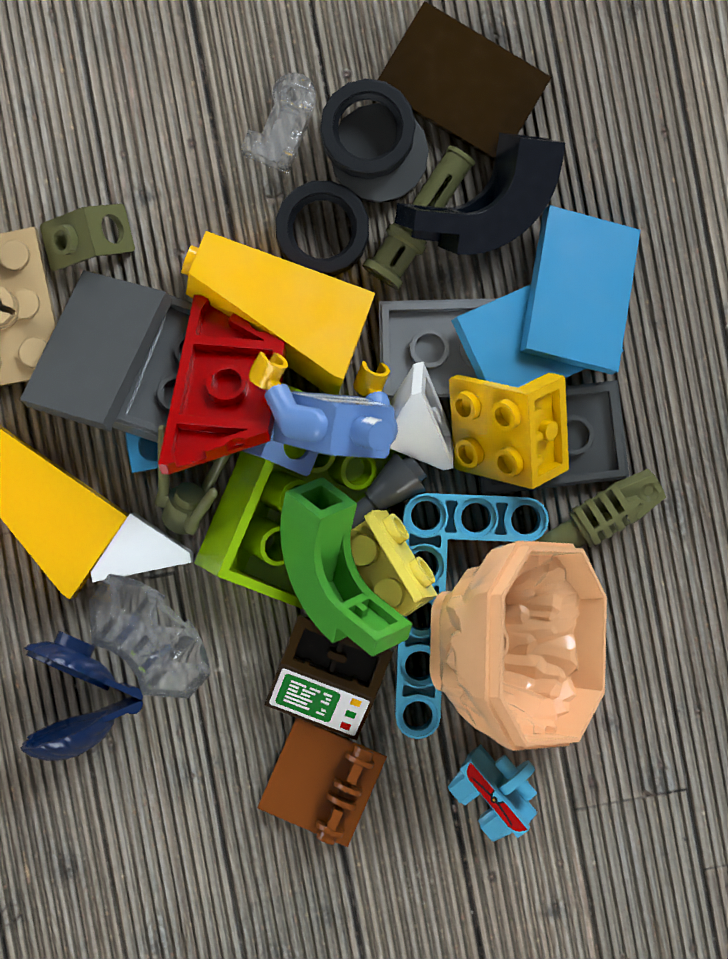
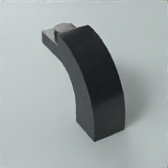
(508, 205)

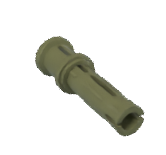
(399, 246)

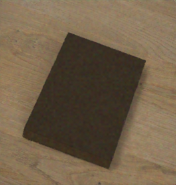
(463, 80)

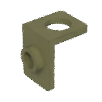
(80, 236)

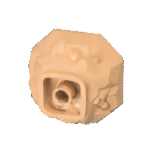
(523, 644)

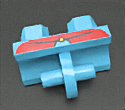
(503, 789)

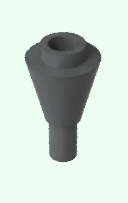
(395, 483)

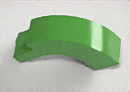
(323, 572)

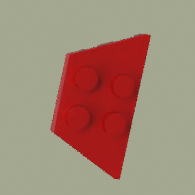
(213, 399)

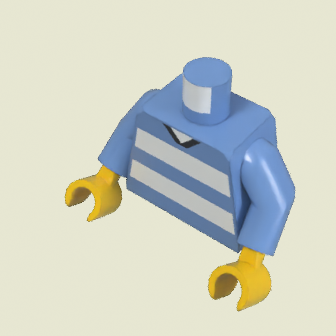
(329, 421)

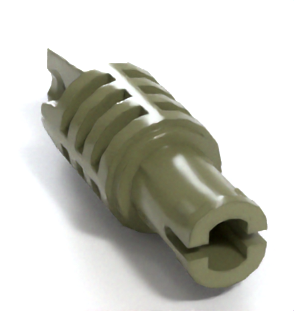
(609, 511)

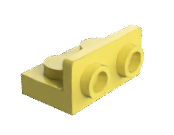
(389, 564)

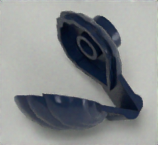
(81, 732)

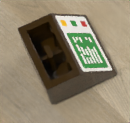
(327, 680)

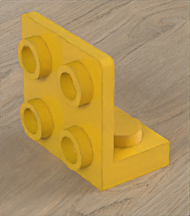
(510, 430)

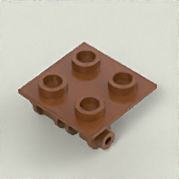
(322, 782)

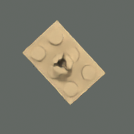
(25, 305)

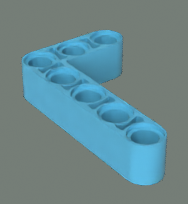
(435, 540)

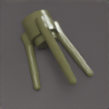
(187, 502)

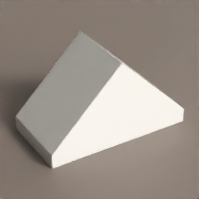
(422, 421)
(140, 549)

